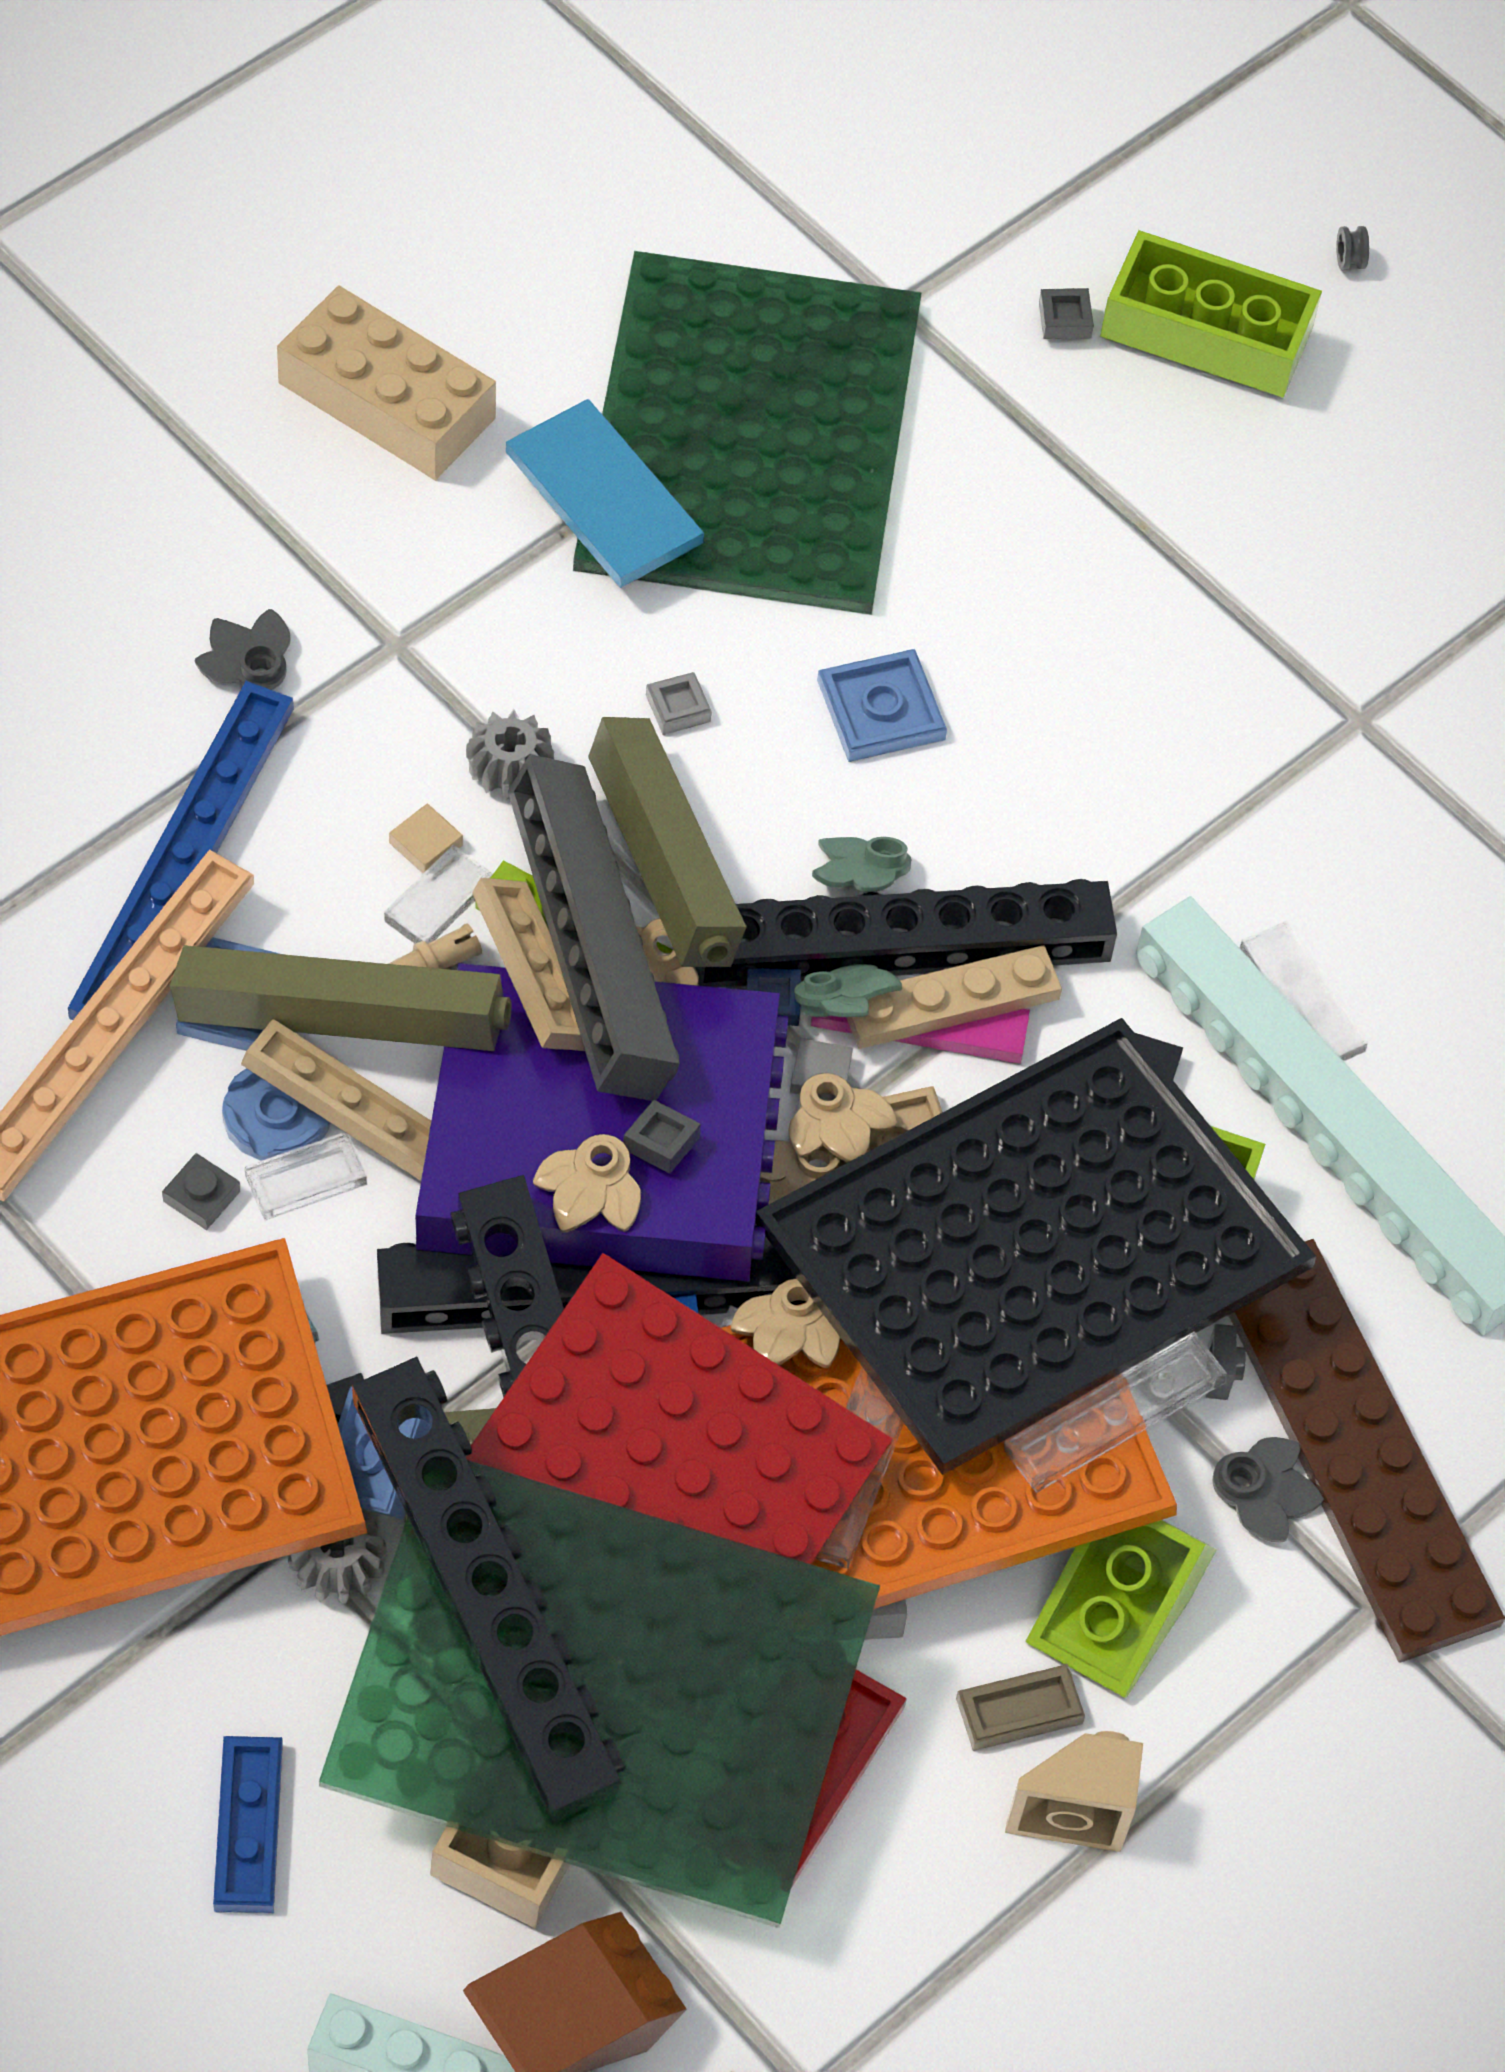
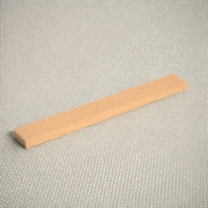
(115, 1014)

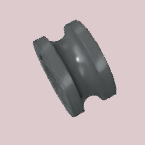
(1352, 247)

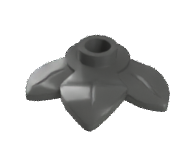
(242, 650)
(1274, 1487)

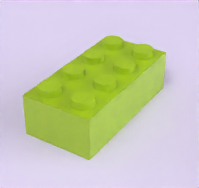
(1210, 313)

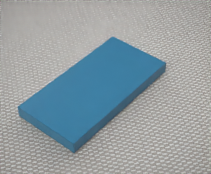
(604, 493)

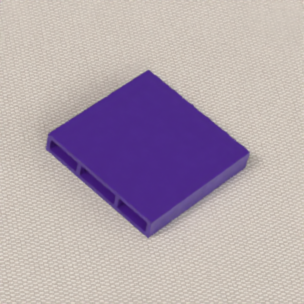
(524, 1102)

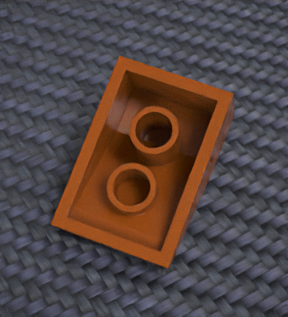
(577, 2000)

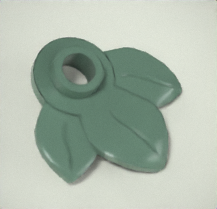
(863, 863)
(844, 990)

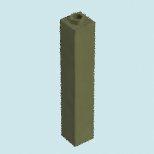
(666, 842)
(340, 997)

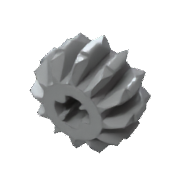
(502, 748)
(353, 1570)

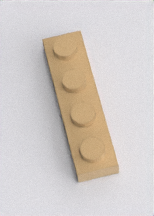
(529, 960)
(959, 996)
(340, 1096)

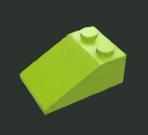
(1120, 1602)

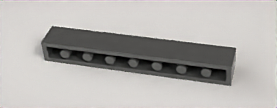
(593, 930)

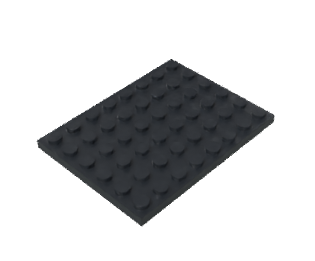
(1033, 1243)

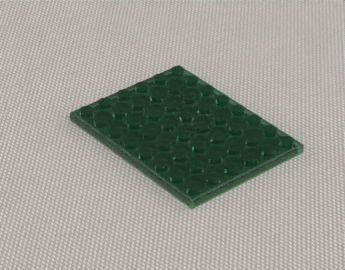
(767, 420)
(705, 1670)

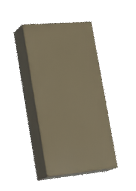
(1020, 1707)

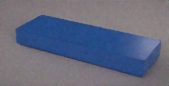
(248, 1824)

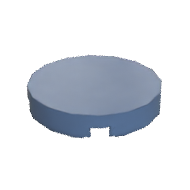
(266, 1120)

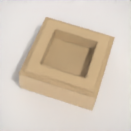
(424, 837)

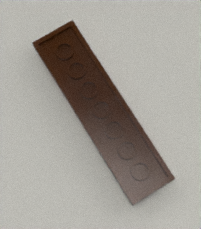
(1366, 1465)

